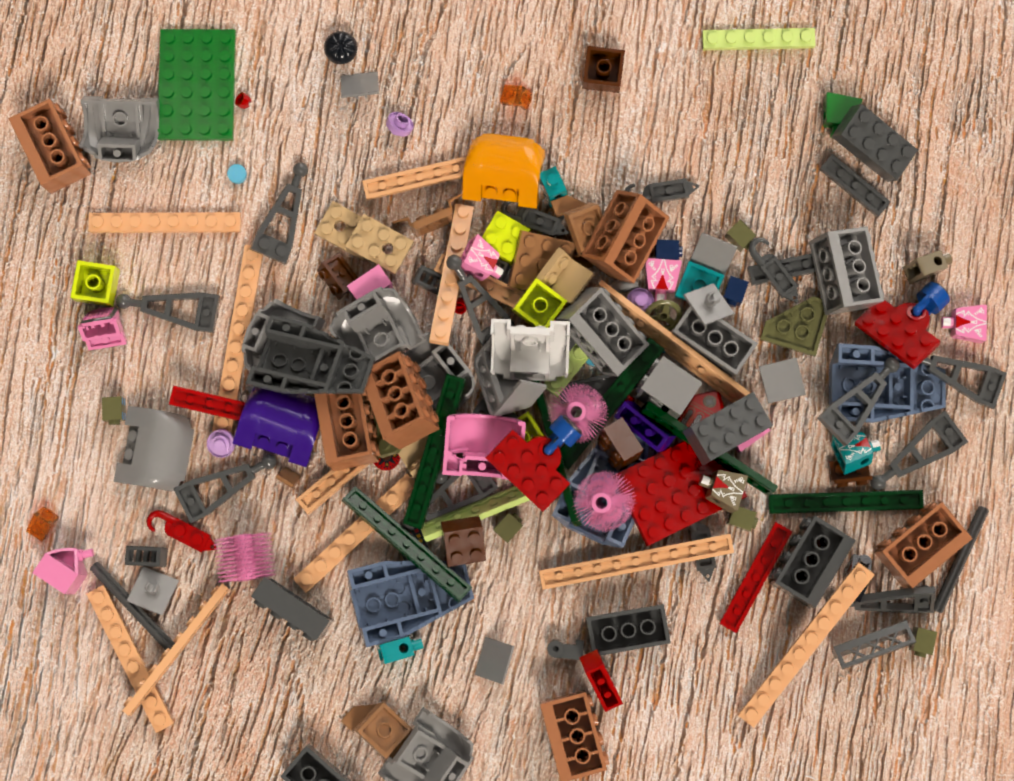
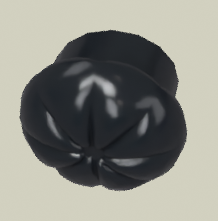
(340, 47)

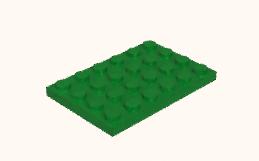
(197, 84)

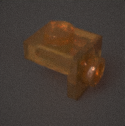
(516, 96)
(41, 523)

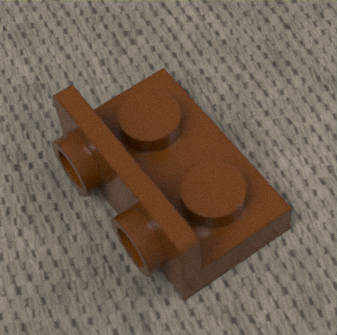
(337, 275)
(837, 477)

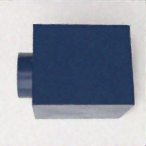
(668, 249)
(735, 291)

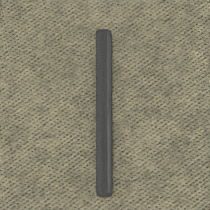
(960, 560)
(138, 612)

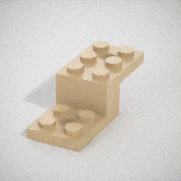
(364, 237)

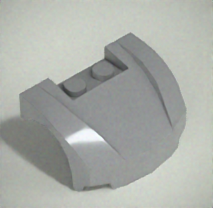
(120, 127)
(255, 335)

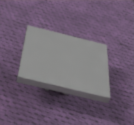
(359, 85)
(713, 253)
(708, 304)
(782, 380)
(152, 591)
(494, 660)

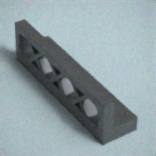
(871, 640)

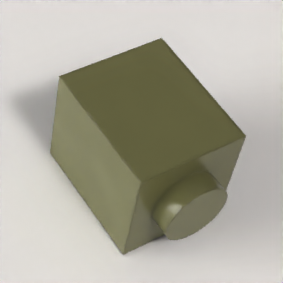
(740, 235)
(113, 410)
(743, 519)
(508, 527)
(924, 643)

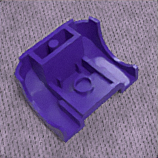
(279, 424)

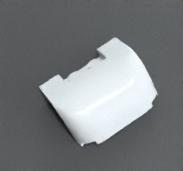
(530, 351)

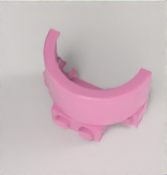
(475, 437)

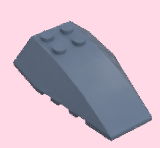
(906, 390)
(597, 462)
(398, 599)

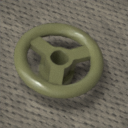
(662, 312)

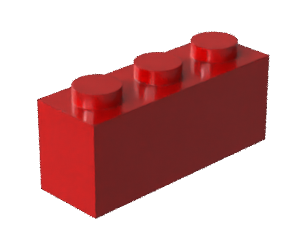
(600, 680)

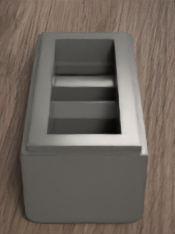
(416, 280)
(158, 556)

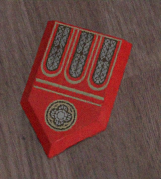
(701, 407)

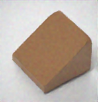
(288, 477)

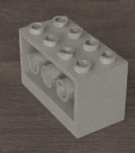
(846, 270)
(603, 331)
(667, 387)

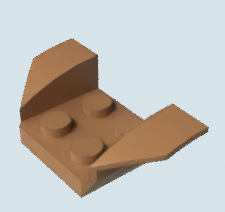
(581, 221)
(427, 224)
(378, 727)

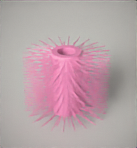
(576, 404)
(595, 501)
(244, 557)

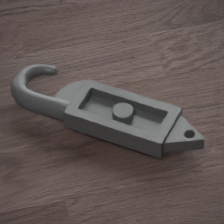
(667, 190)
(536, 220)
(774, 272)
(706, 565)

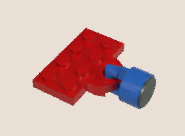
(905, 327)
(534, 463)

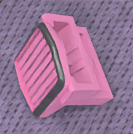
(102, 329)

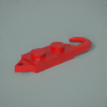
(182, 531)

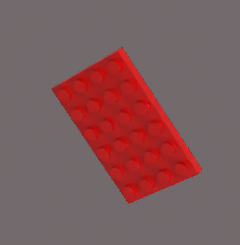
(668, 492)

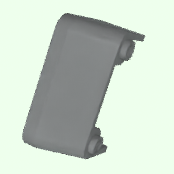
(501, 394)

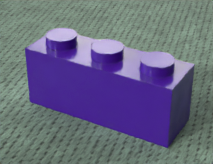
(644, 427)

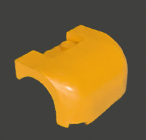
(503, 169)

